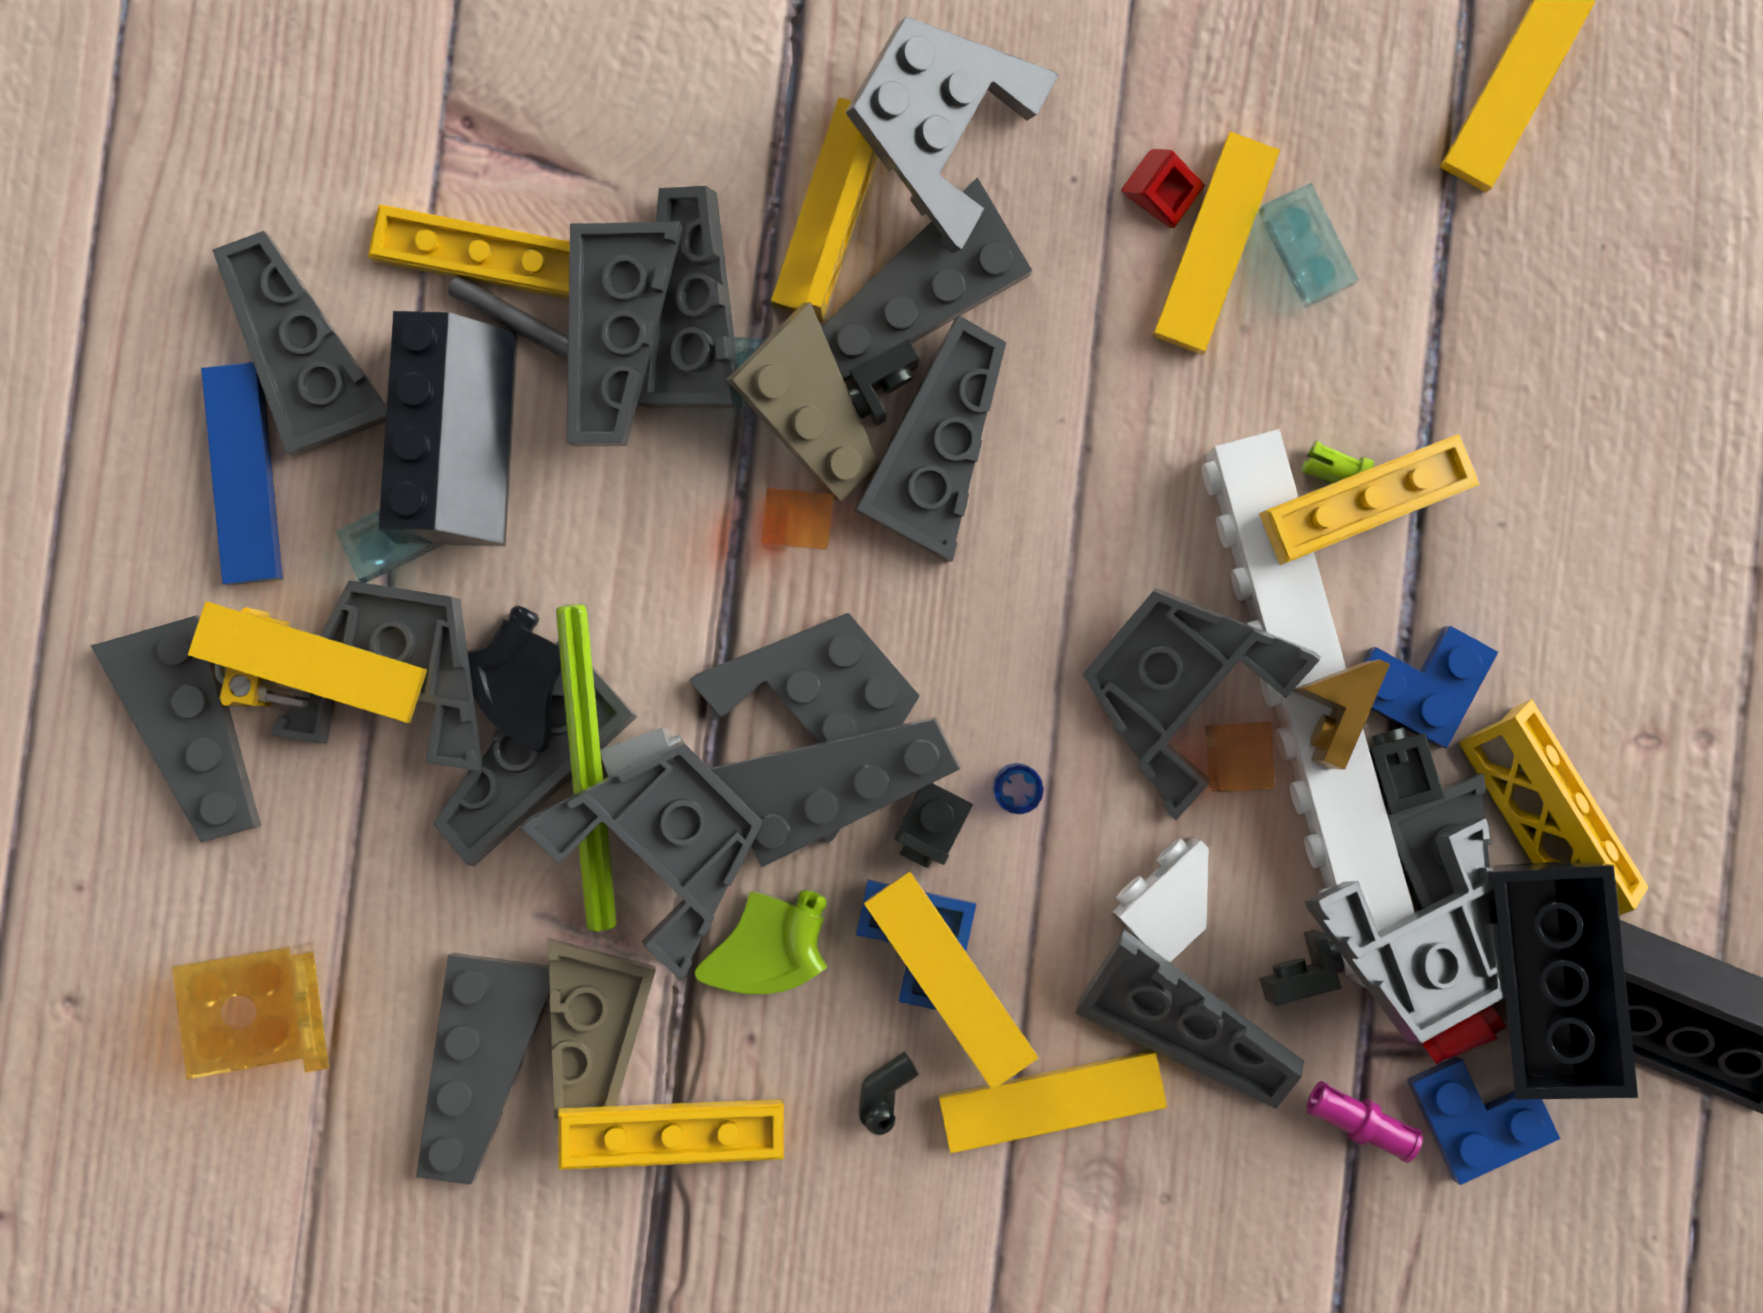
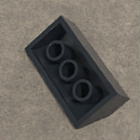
(448, 430)
(1564, 981)
(1694, 1017)

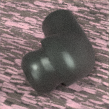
(879, 1093)

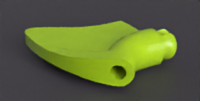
(770, 946)

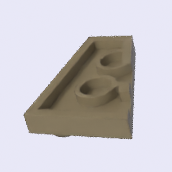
(806, 404)
(593, 1022)

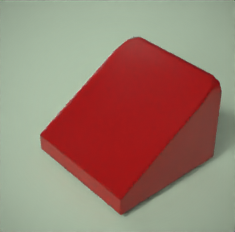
(1163, 186)

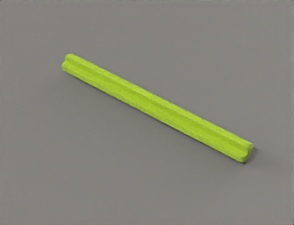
(585, 760)

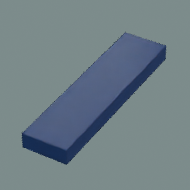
(241, 474)

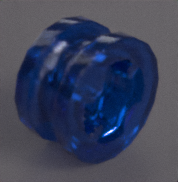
(1006, 800)

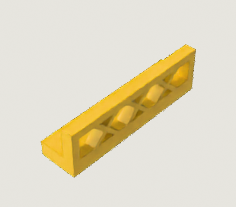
(826, 217)
(1563, 795)

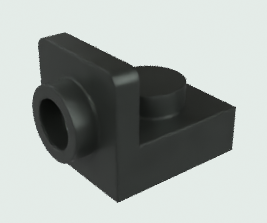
(886, 370)
(1405, 770)
(931, 825)
(1297, 981)

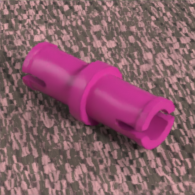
(1364, 1122)

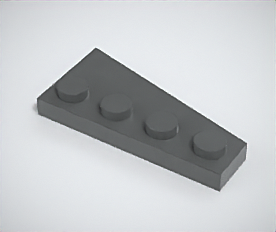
(695, 330)
(299, 358)
(932, 455)
(520, 780)
(835, 782)
(479, 1048)

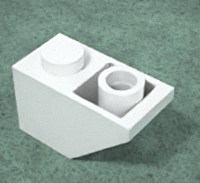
(1172, 903)

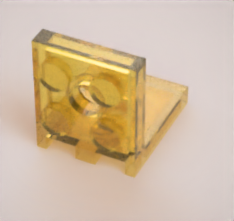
(287, 1011)

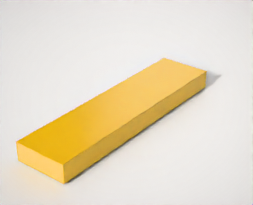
(1514, 90)
(1216, 243)
(471, 251)
(1368, 499)
(307, 662)
(951, 980)
(1053, 1101)
(670, 1134)

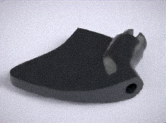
(516, 679)

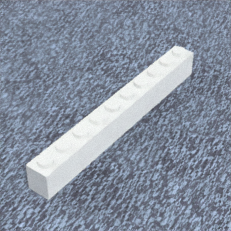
(1288, 600)

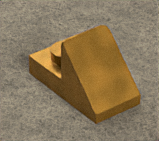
(1351, 699)

